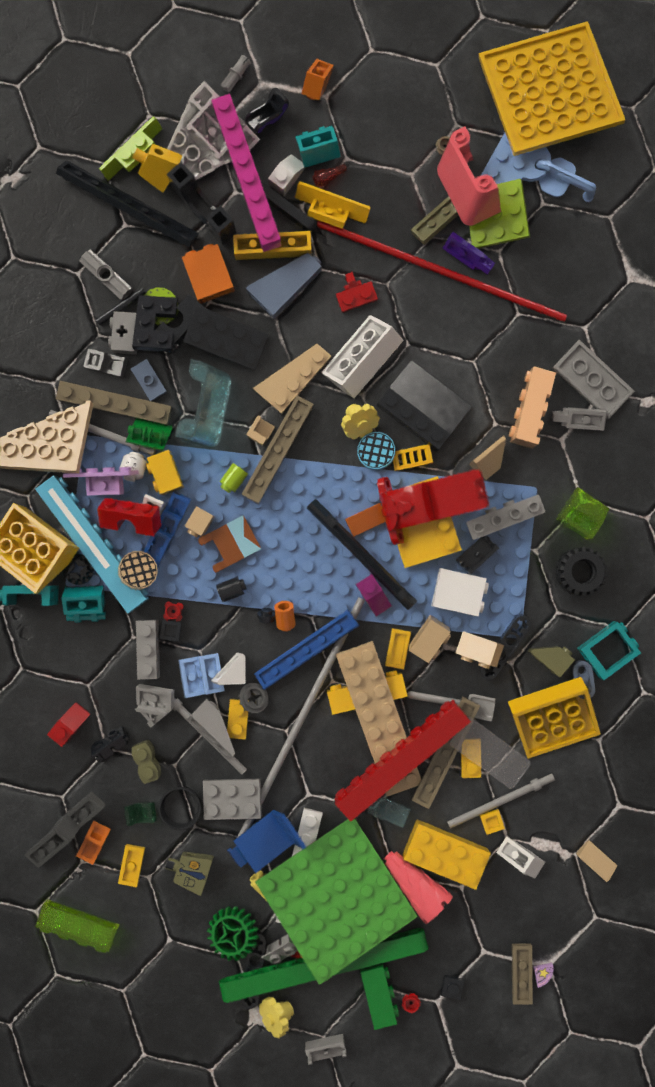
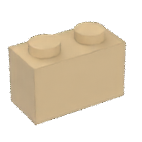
(429, 639)
(479, 649)

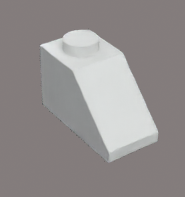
(286, 174)
(520, 857)

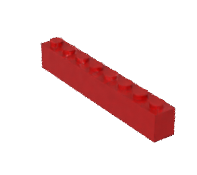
(401, 760)

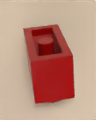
(68, 724)

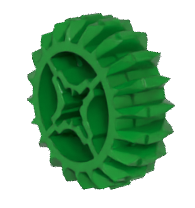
(224, 917)

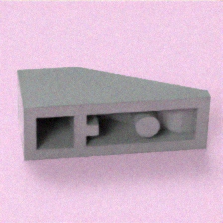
(211, 725)

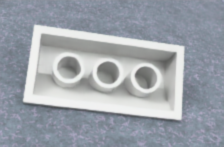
(362, 356)

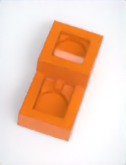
(93, 842)

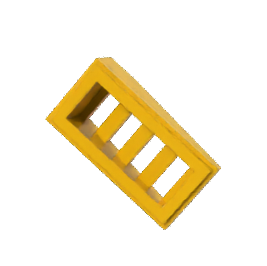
(418, 449)

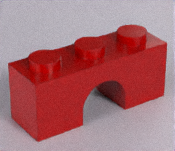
(143, 516)

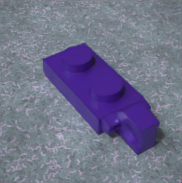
(468, 253)

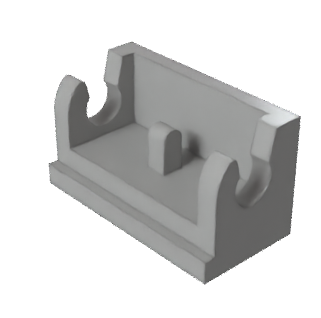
(325, 1048)

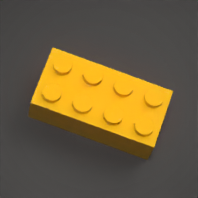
(446, 854)

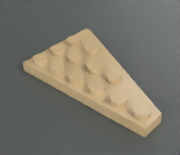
(50, 444)

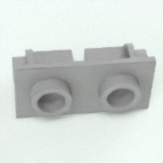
(276, 952)

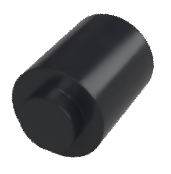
(231, 589)

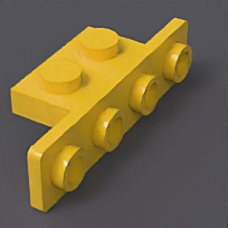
(330, 206)

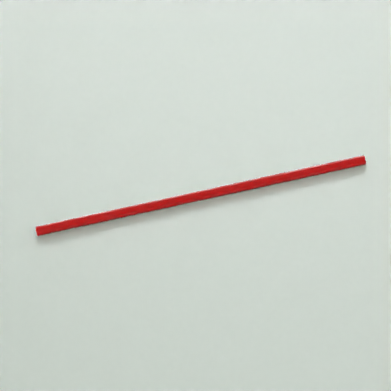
(443, 271)

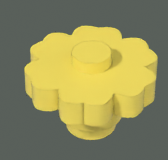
(359, 420)
(276, 1016)

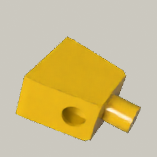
(156, 165)

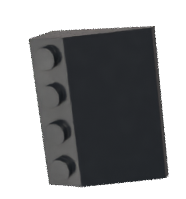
(423, 405)

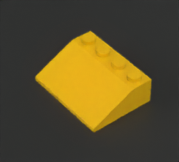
(428, 540)
(32, 548)
(554, 717)

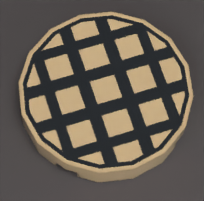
(137, 570)

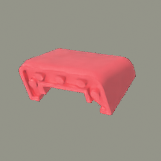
(472, 197)

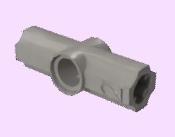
(98, 267)

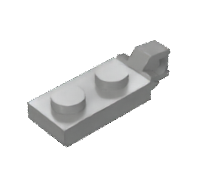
(581, 418)

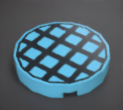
(376, 450)

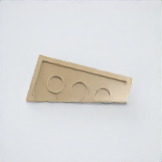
(290, 380)

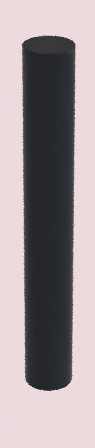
(120, 306)

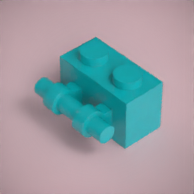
(318, 146)
(84, 603)

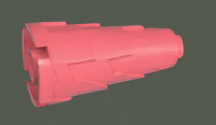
(422, 892)

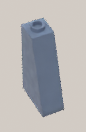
(284, 284)

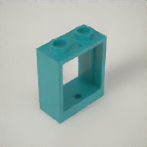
(596, 666)

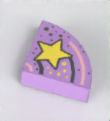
(543, 973)

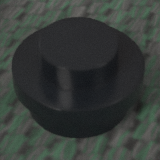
(266, 615)

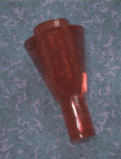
(325, 176)

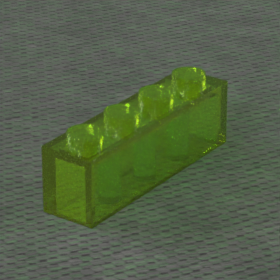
(77, 925)

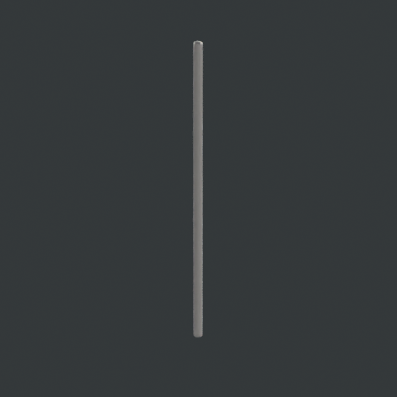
(303, 714)

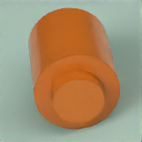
(284, 615)

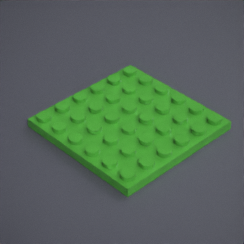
(336, 899)

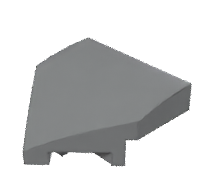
(154, 702)

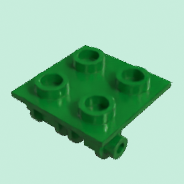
(149, 434)

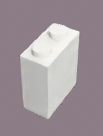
(459, 592)

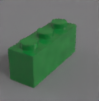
(379, 996)

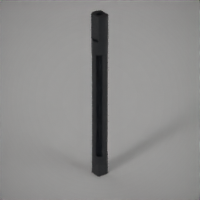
(361, 554)

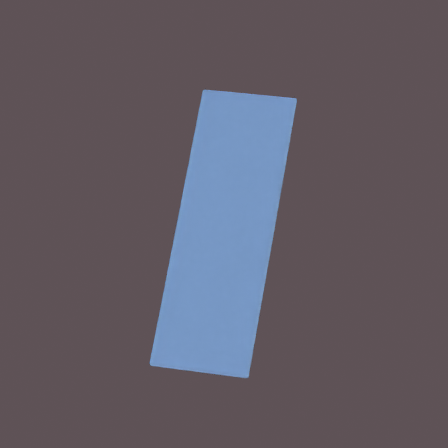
(298, 554)

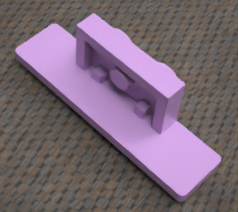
(105, 482)

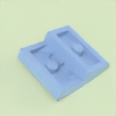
(198, 673)

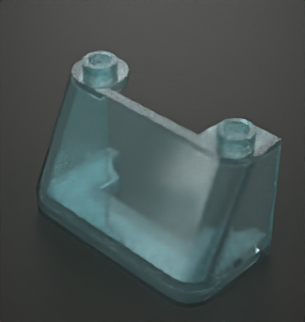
(211, 407)

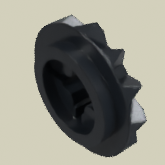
(86, 572)

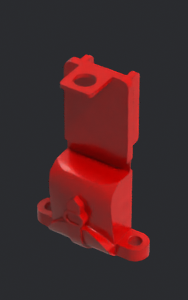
(430, 501)

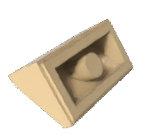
(597, 860)

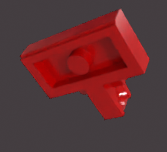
(355, 294)

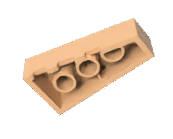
(532, 407)

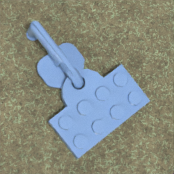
(552, 175)

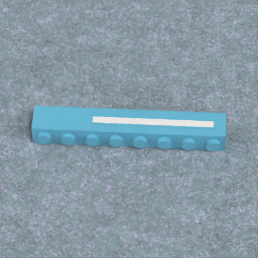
(89, 540)

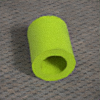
(233, 478)

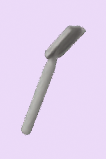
(486, 704)

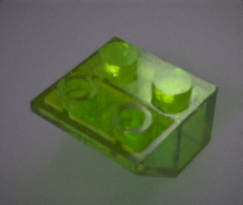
(583, 514)

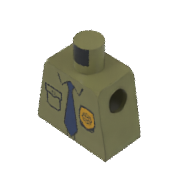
(191, 870)

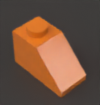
(317, 79)

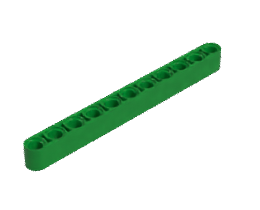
(297, 972)

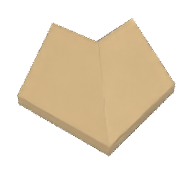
(490, 459)

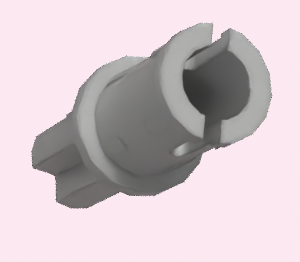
(235, 73)

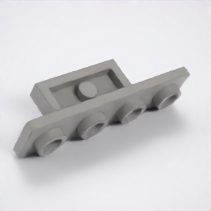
(505, 517)

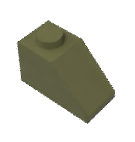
(553, 658)

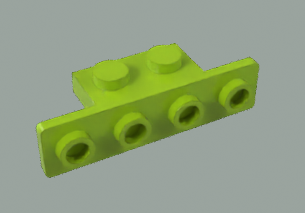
(123, 156)

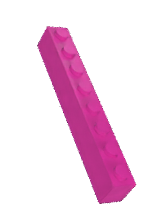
(246, 173)

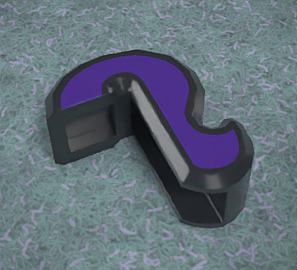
(268, 112)

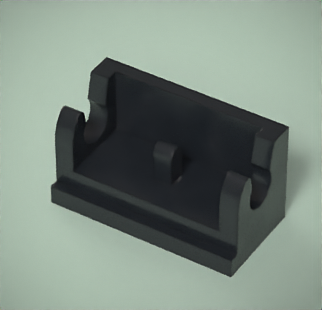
(477, 554)

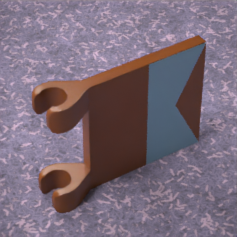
(233, 541)

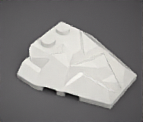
(200, 137)

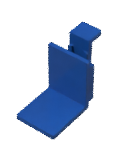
(265, 841)

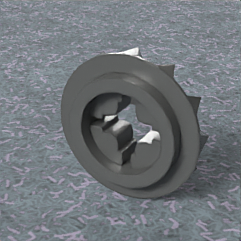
(256, 690)

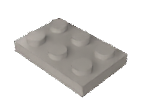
(232, 799)

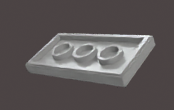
(593, 379)

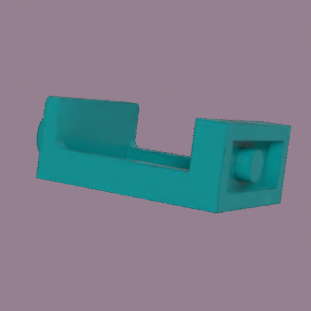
(9, 594)

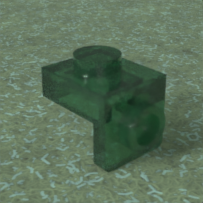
(140, 813)

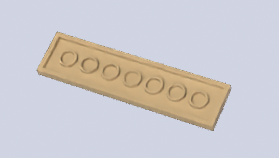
(374, 706)

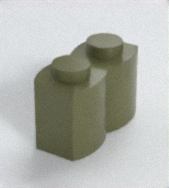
(148, 766)

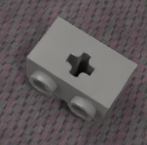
(118, 323)

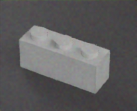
(147, 649)

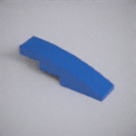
(170, 522)

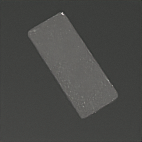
(490, 753)

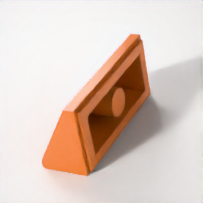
(365, 520)

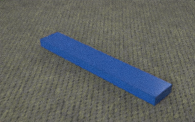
(306, 649)

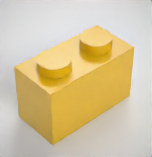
(164, 472)

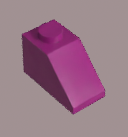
(373, 595)

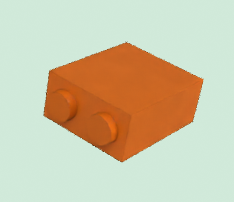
(208, 273)

